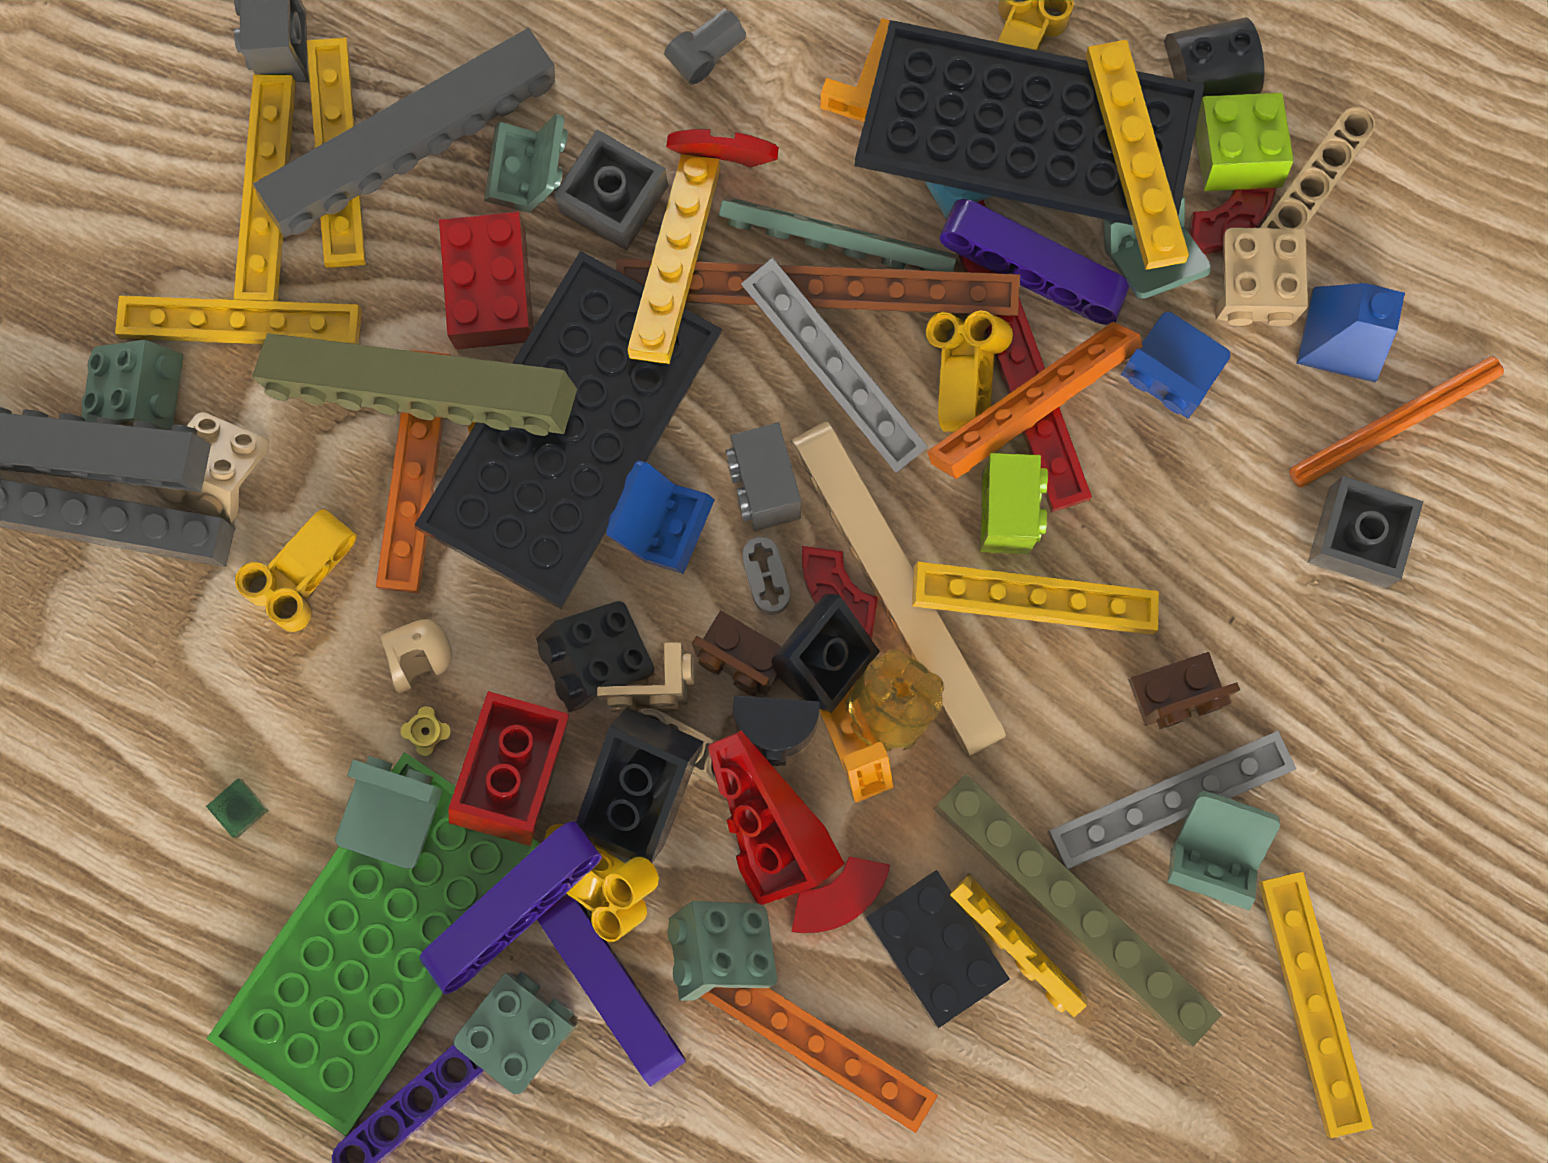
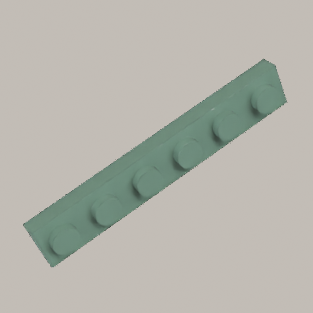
(821, 233)

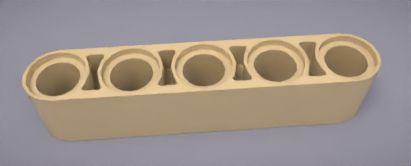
(1318, 174)

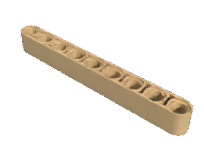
(892, 582)

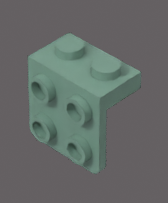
(525, 164)
(1124, 251)
(133, 383)
(388, 813)
(1222, 849)
(721, 947)
(514, 1031)

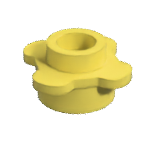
(413, 731)

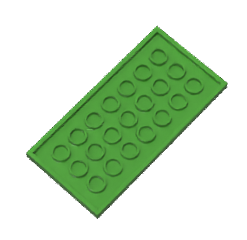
(345, 974)

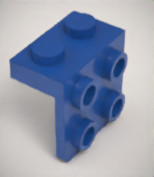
(1176, 364)
(658, 518)

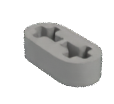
(775, 573)

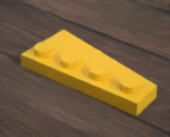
(1028, 955)

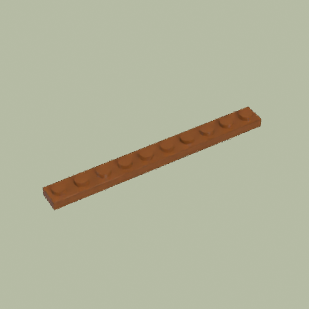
(855, 287)

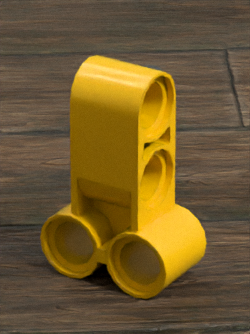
(1029, 22)
(966, 364)
(298, 569)
(614, 892)

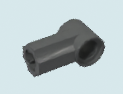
(698, 51)

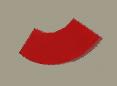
(742, 149)
(1242, 210)
(826, 574)
(842, 899)

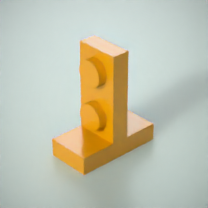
(852, 100)
(863, 764)

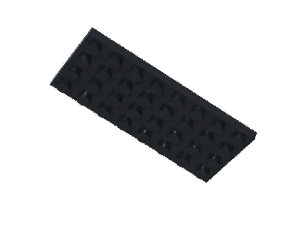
(1011, 122)
(545, 502)

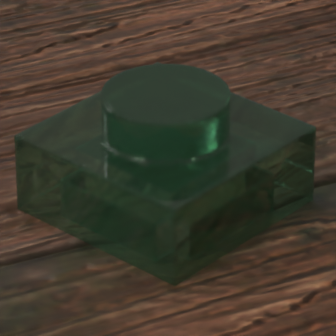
(237, 808)

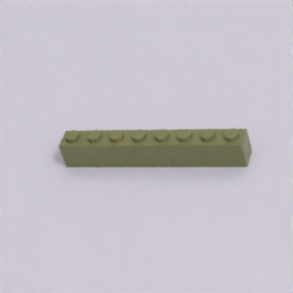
(416, 383)
(1078, 912)

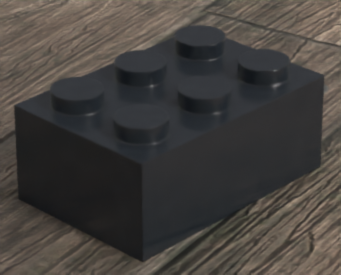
(637, 785)
(936, 949)

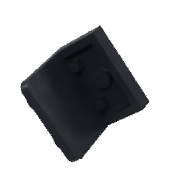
(593, 652)

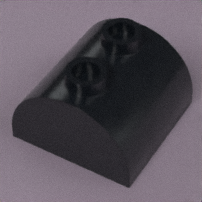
(1219, 56)
(825, 653)
(776, 725)

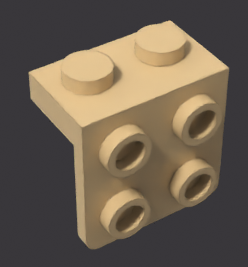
(1263, 276)
(230, 461)
(678, 675)

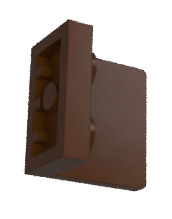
(738, 652)
(1176, 689)

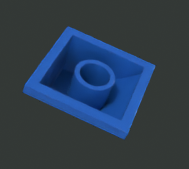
(1350, 329)

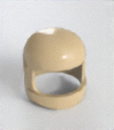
(410, 640)

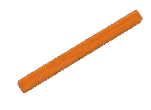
(1396, 421)

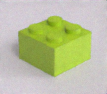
(1243, 142)
(1012, 503)

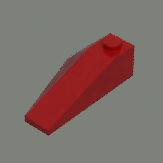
(777, 833)

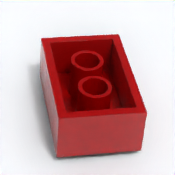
(486, 280)
(508, 768)

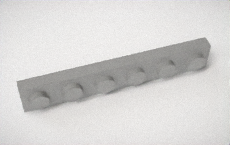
(834, 365)
(1170, 800)

